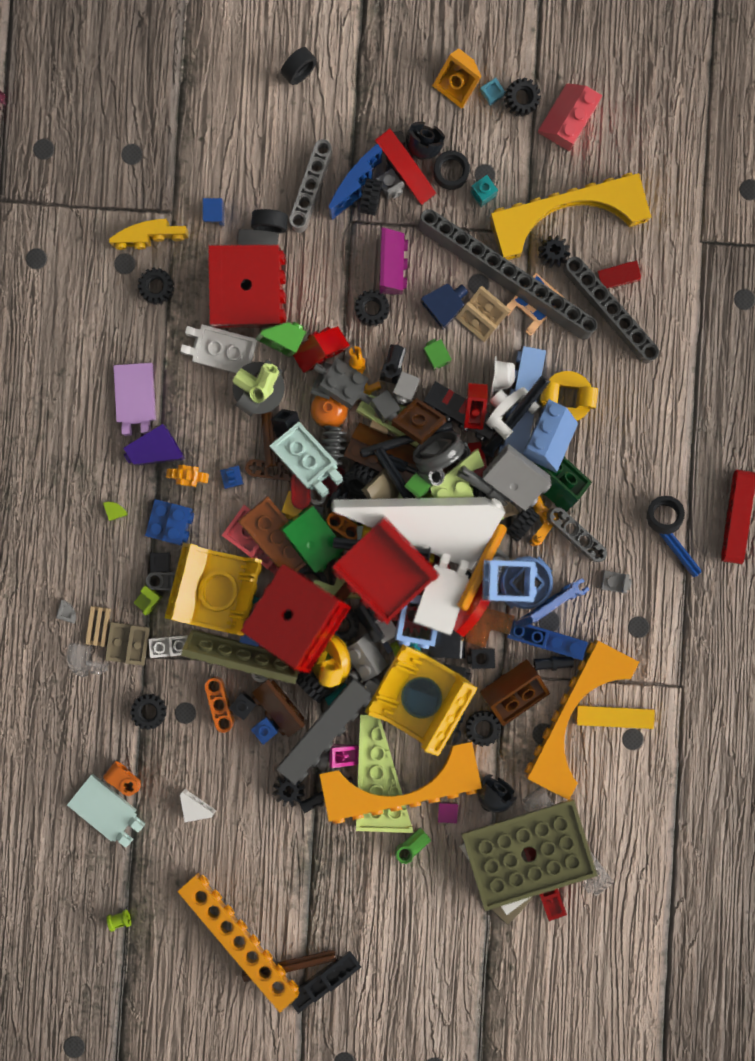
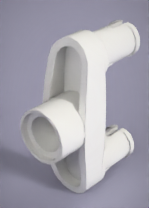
(503, 404)

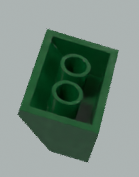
(566, 485)

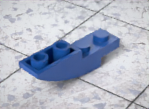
(549, 640)

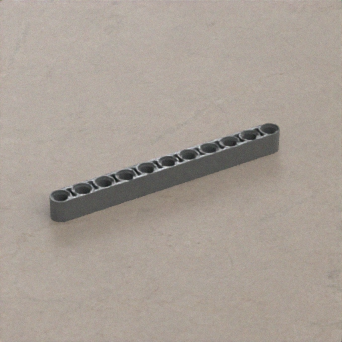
(502, 266)

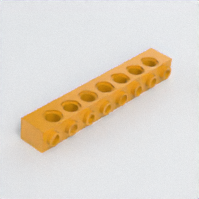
(279, 998)

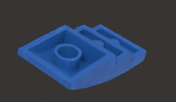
(351, 187)

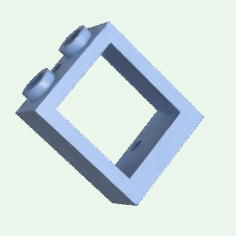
(490, 579)
(422, 643)

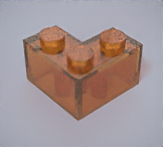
(490, 620)

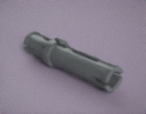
(482, 485)

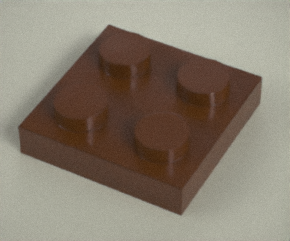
(418, 421)

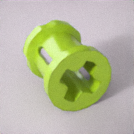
(118, 920)

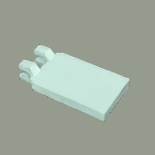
(306, 459)
(105, 810)

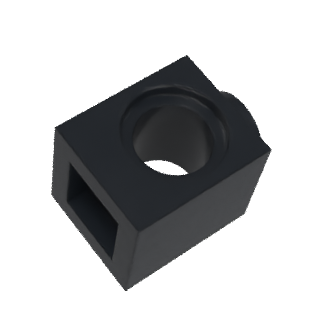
(487, 664)
(243, 705)

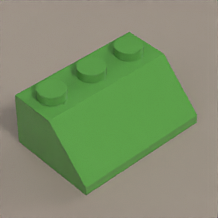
(283, 338)

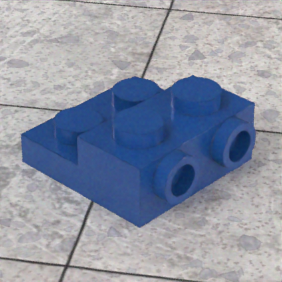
(169, 522)

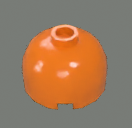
(328, 412)

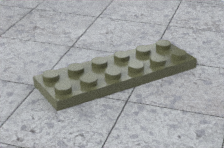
(237, 656)

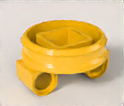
(586, 394)
(334, 670)

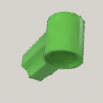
(414, 844)

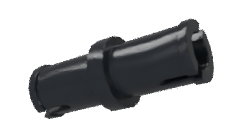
(553, 663)

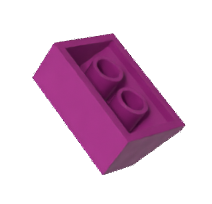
(393, 262)

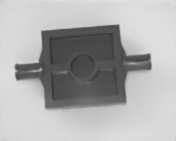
(343, 383)

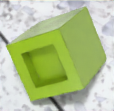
(147, 600)

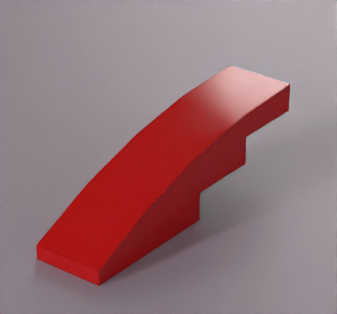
(405, 167)
(552, 899)

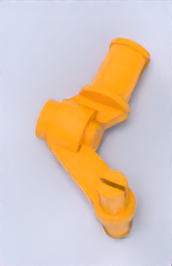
(358, 363)
(541, 510)

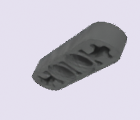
(578, 532)

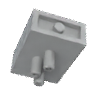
(517, 477)

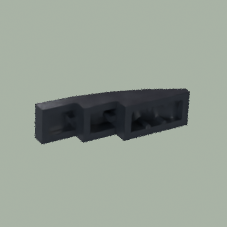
(325, 981)

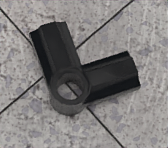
(392, 368)

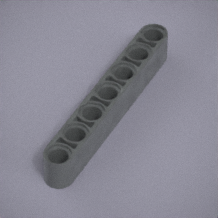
(612, 319)

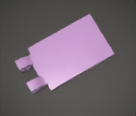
(134, 396)

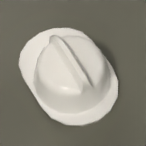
(503, 376)

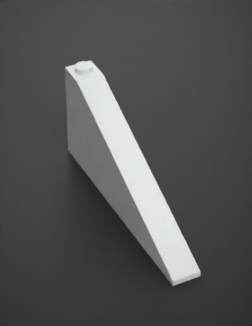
(444, 524)

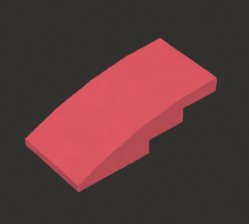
(241, 539)

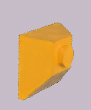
(458, 78)

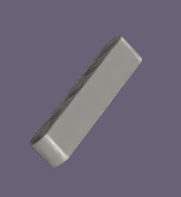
(311, 177)

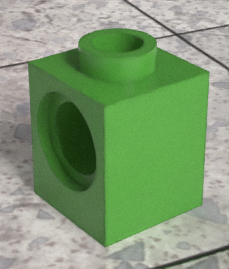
(437, 354)

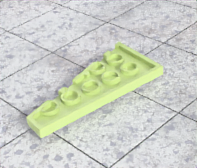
(378, 777)

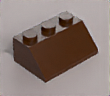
(515, 692)
(279, 707)

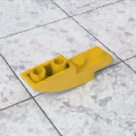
(140, 234)

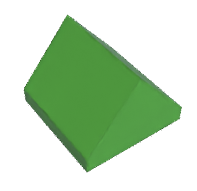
(417, 486)

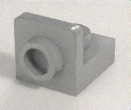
(391, 184)
(615, 582)

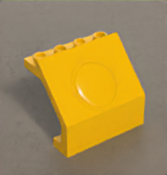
(213, 589)

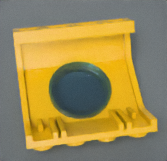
(421, 698)

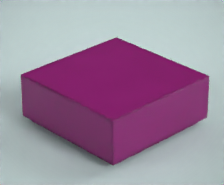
(447, 812)

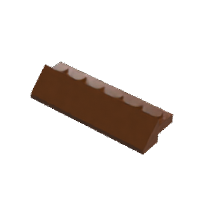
(365, 436)

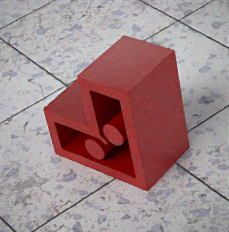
(320, 348)

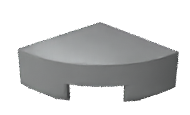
(66, 612)

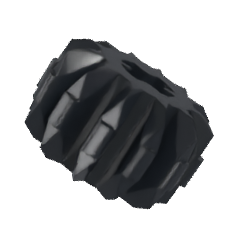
(556, 245)
(284, 795)

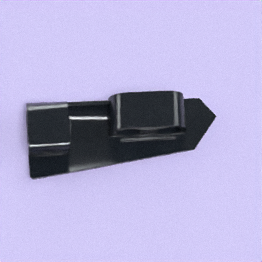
(449, 645)

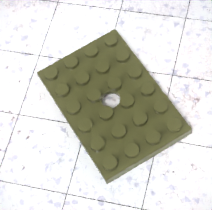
(559, 859)

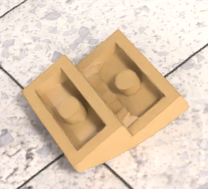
(483, 314)

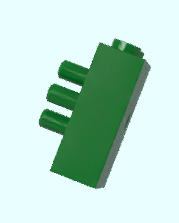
(311, 539)

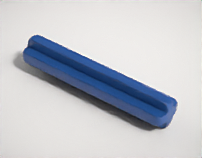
(681, 554)

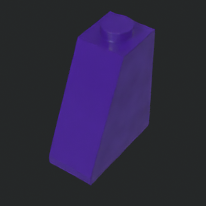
(153, 448)

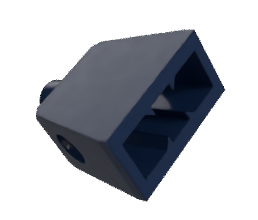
(444, 303)

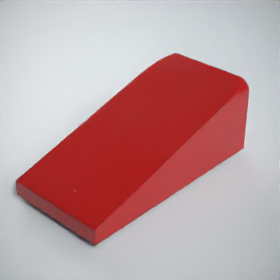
(620, 274)

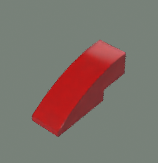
(467, 619)

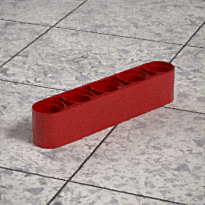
(738, 517)

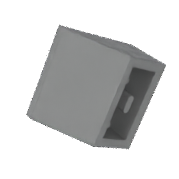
(365, 659)

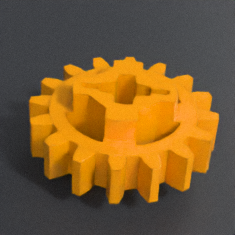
(187, 475)

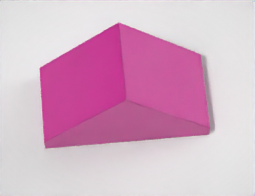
(343, 755)

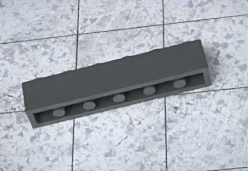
(324, 730)

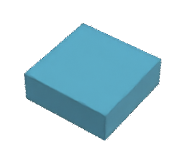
(492, 91)

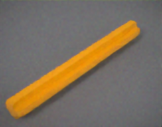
(477, 575)

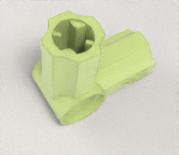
(260, 387)

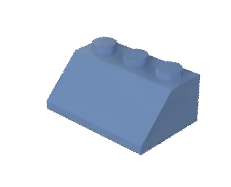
(551, 436)

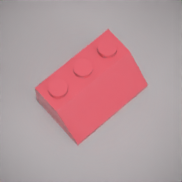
(569, 115)

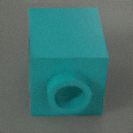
(483, 191)

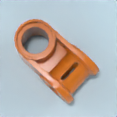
(120, 778)

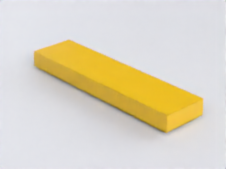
(615, 717)

